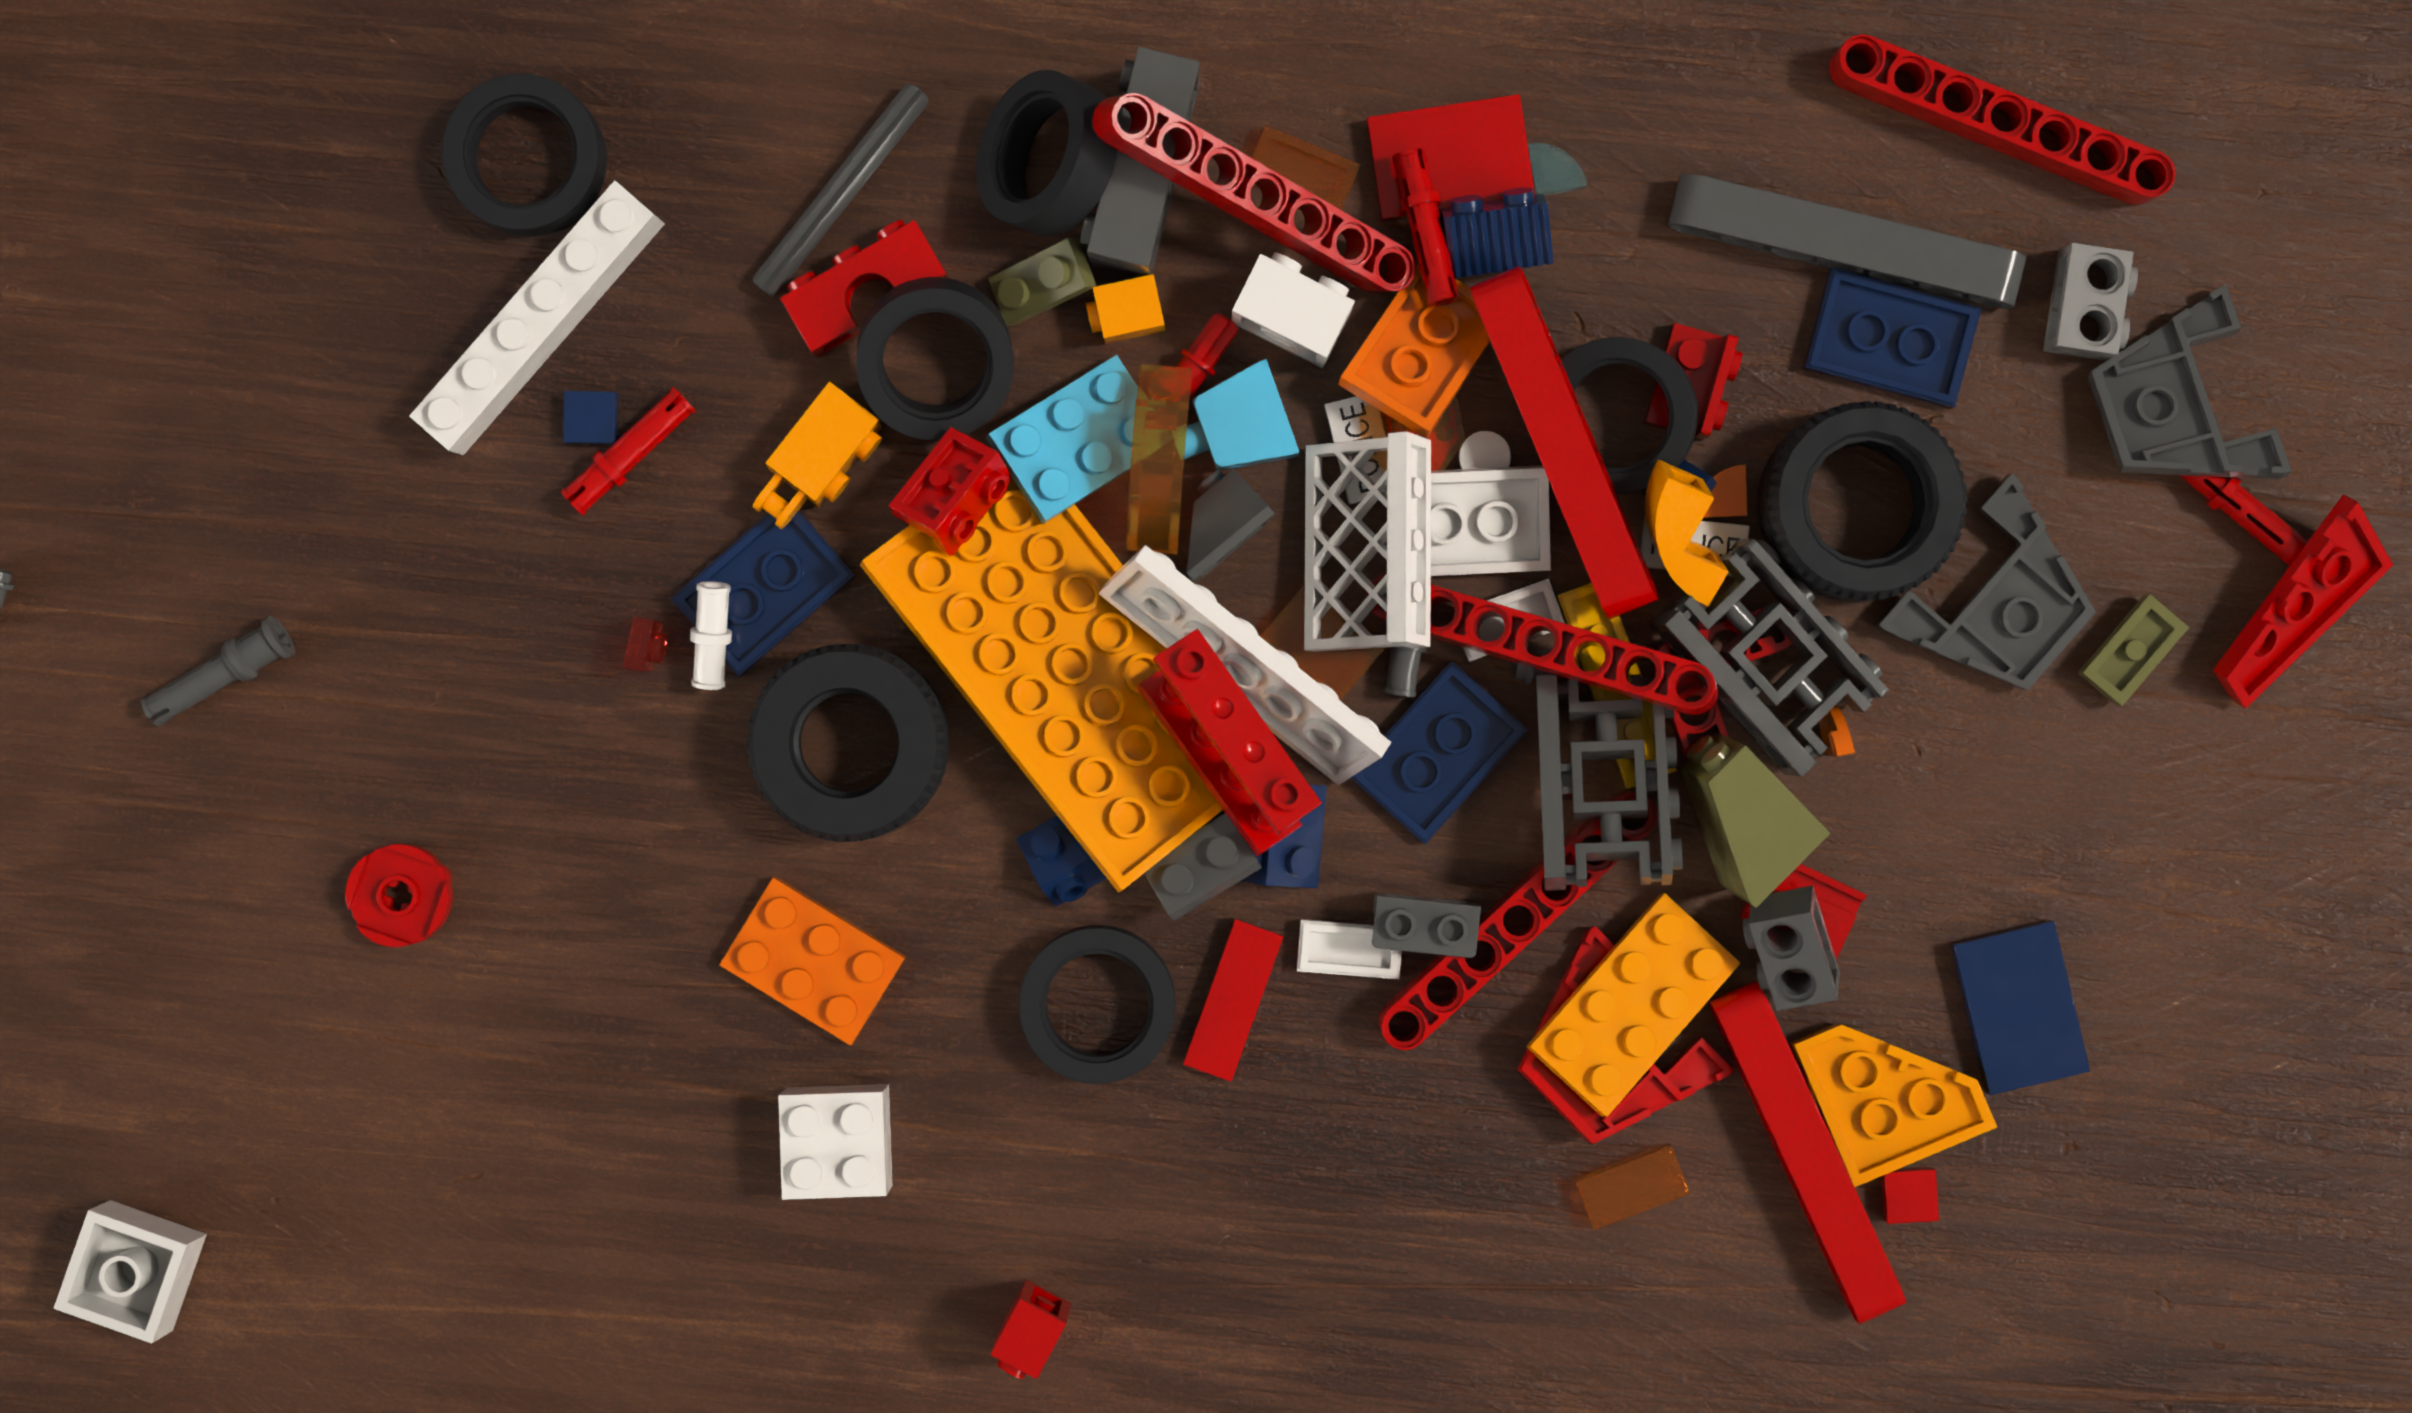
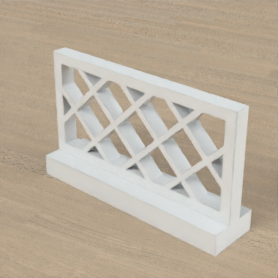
(1406, 549)

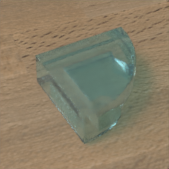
(1554, 170)

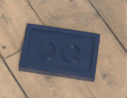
(1892, 338)
(774, 583)
(1440, 752)
(2020, 1007)

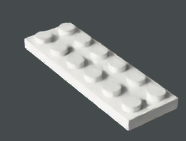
(1287, 699)

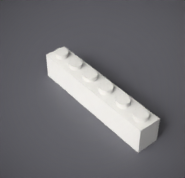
(537, 319)

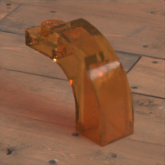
(1158, 458)

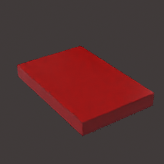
(1467, 147)

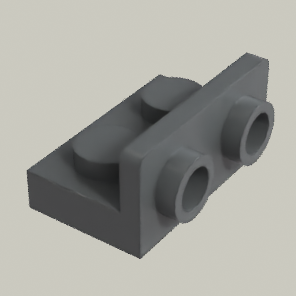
(1425, 925)

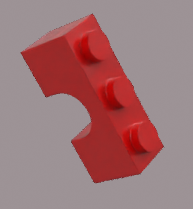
(823, 302)

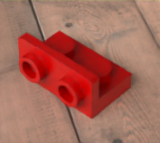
(1708, 364)
(952, 490)

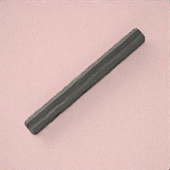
(840, 189)

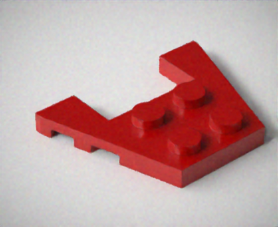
(1689, 1072)

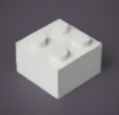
(1292, 308)
(835, 1141)
(130, 1271)

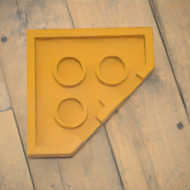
(1886, 1101)

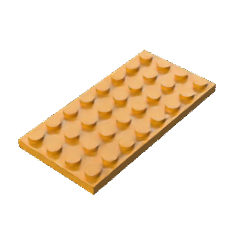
(1053, 675)

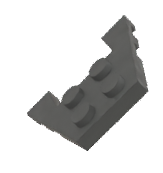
(2160, 410)
(2017, 615)

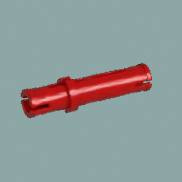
(1422, 212)
(633, 446)
(2250, 514)

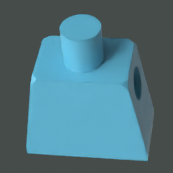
(1242, 422)

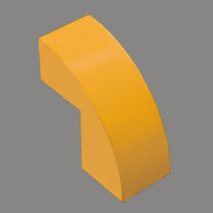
(1672, 513)

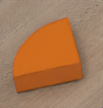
(1729, 494)
(1835, 733)

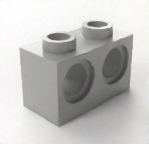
(2076, 297)

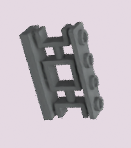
(1804, 627)
(1566, 783)

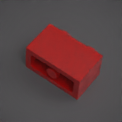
(1030, 1331)

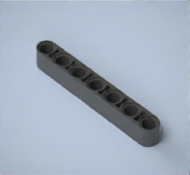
(1847, 241)

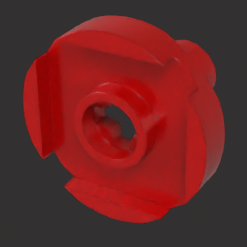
(373, 909)

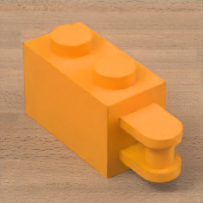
(819, 454)

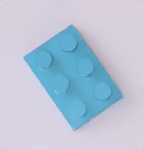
(1071, 440)

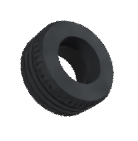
(779, 761)

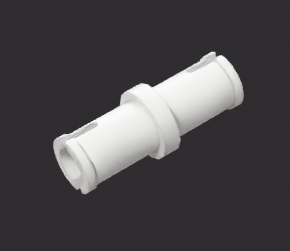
(710, 635)

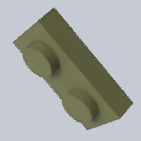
(1042, 281)
(2133, 650)

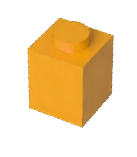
(1126, 309)

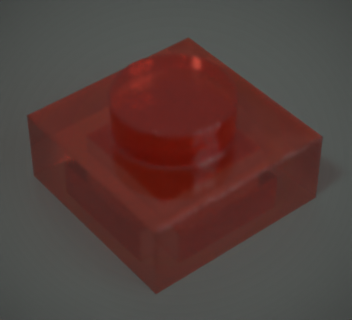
(645, 645)

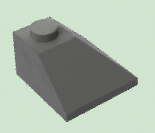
(1223, 521)

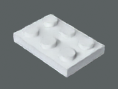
(1490, 520)

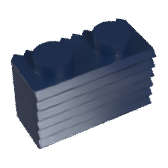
(1497, 232)

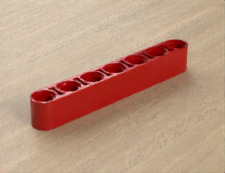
(2026, 120)
(1233, 193)
(1564, 442)
(1567, 647)
(1503, 943)
(1807, 1152)

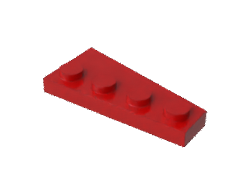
(2313, 593)

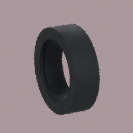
(471, 120)
(1007, 142)
(921, 297)
(1672, 380)
(1086, 1066)

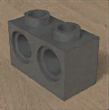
(1802, 948)

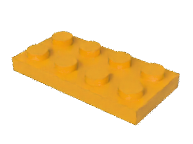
(1633, 1005)

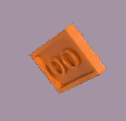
(1418, 356)
(812, 960)

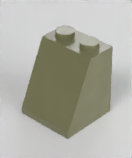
(1747, 818)

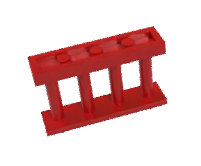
(1228, 743)

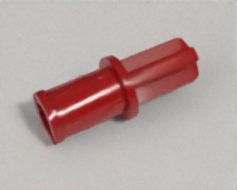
(1208, 349)

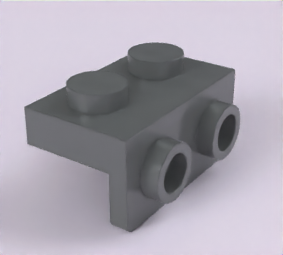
(1202, 867)

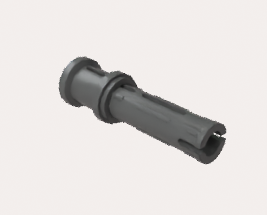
(237, 660)

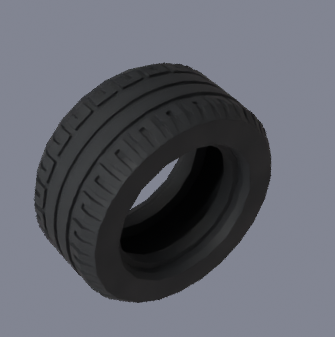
(1935, 492)

